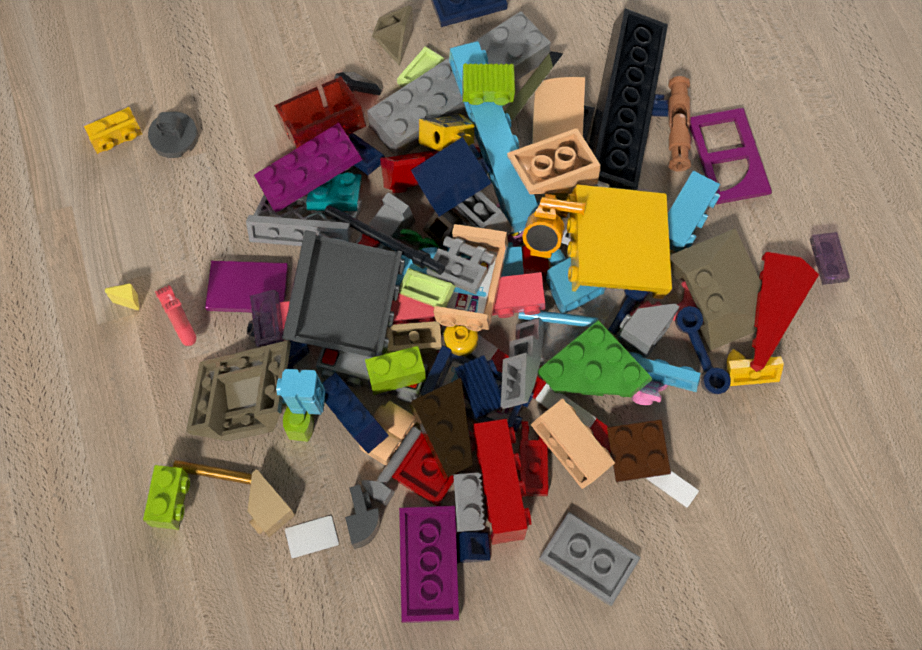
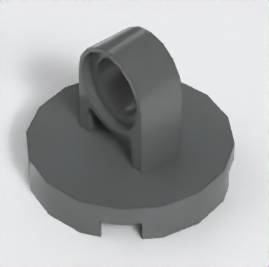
(172, 134)

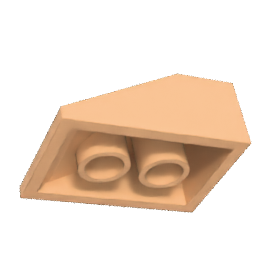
(556, 164)

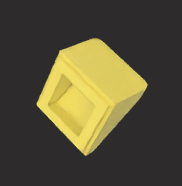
(123, 295)

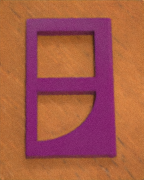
(756, 181)

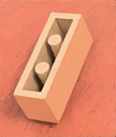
(573, 443)

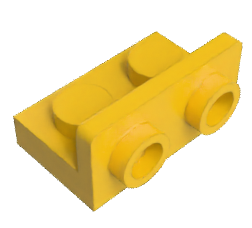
(113, 130)

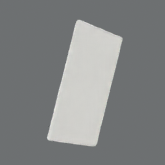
(311, 536)

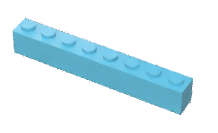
(495, 141)

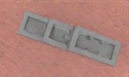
(523, 363)

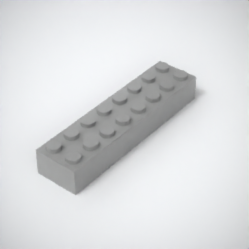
(437, 93)

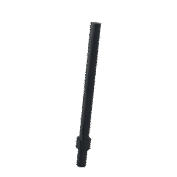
(418, 257)

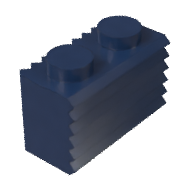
(480, 386)

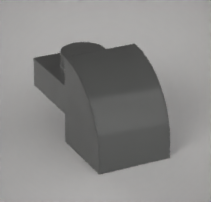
(364, 524)

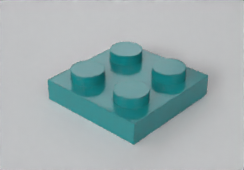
(340, 192)

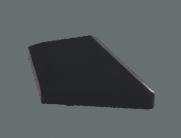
(359, 83)

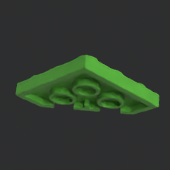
(595, 366)

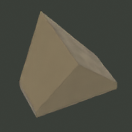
(394, 32)

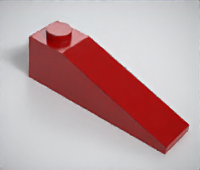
(397, 169)

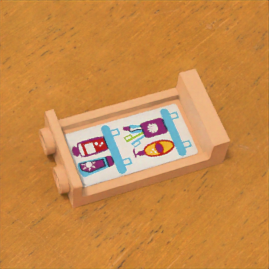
(465, 307)

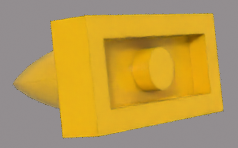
(742, 374)

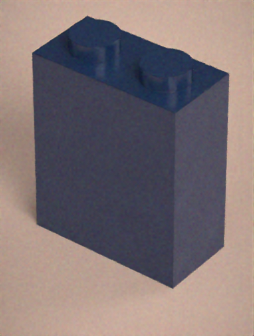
(452, 176)

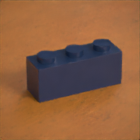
(353, 414)

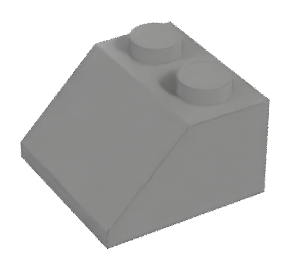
(646, 328)

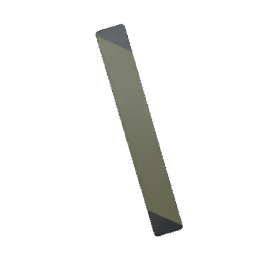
(532, 85)

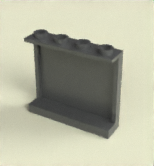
(343, 295)

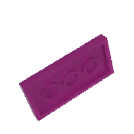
(307, 167)
(428, 564)

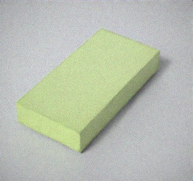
(421, 64)
(426, 288)

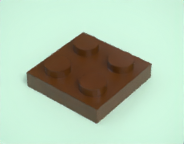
(638, 451)

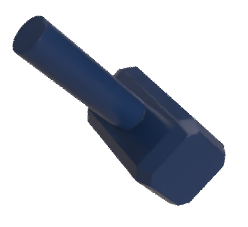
(633, 297)

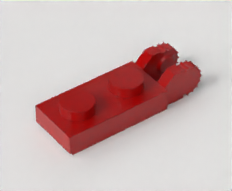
(533, 463)

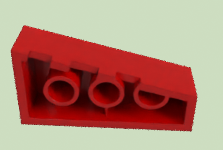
(501, 481)

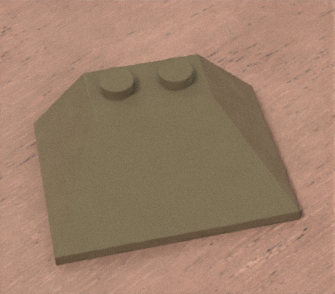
(721, 286)
(238, 393)

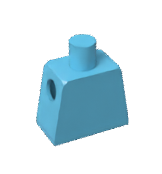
(562, 289)

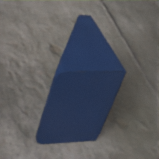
(472, 547)

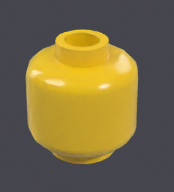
(461, 340)

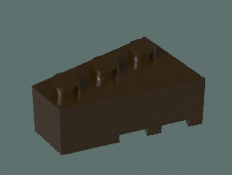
(445, 427)

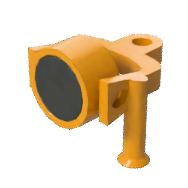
(545, 228)

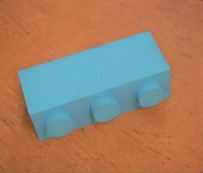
(690, 210)

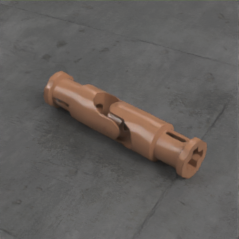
(679, 138)

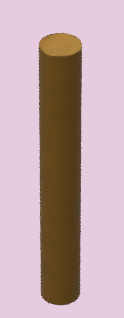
(214, 472)

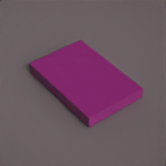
(235, 281)

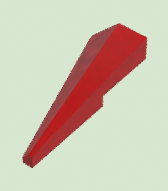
(783, 290)

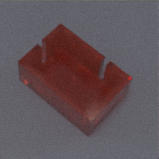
(306, 117)

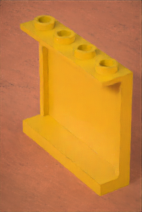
(620, 240)

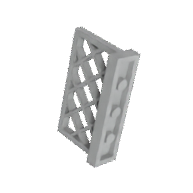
(289, 231)

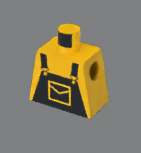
(449, 128)

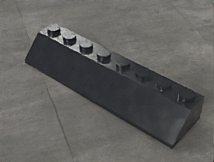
(627, 98)

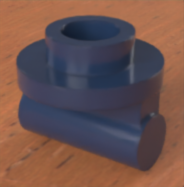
(660, 106)

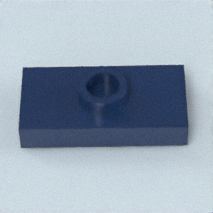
(369, 155)

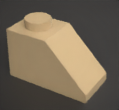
(424, 335)
(266, 506)

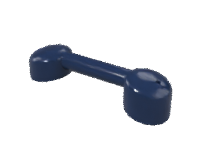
(689, 321)

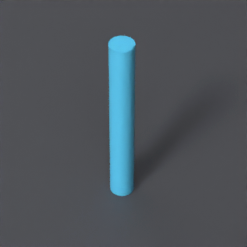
(560, 318)

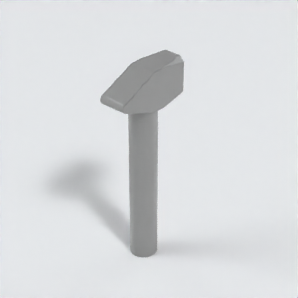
(378, 488)

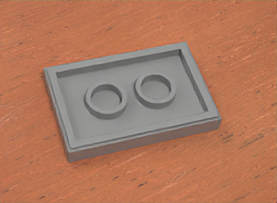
(589, 558)

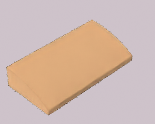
(558, 107)

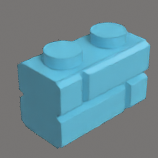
(301, 391)

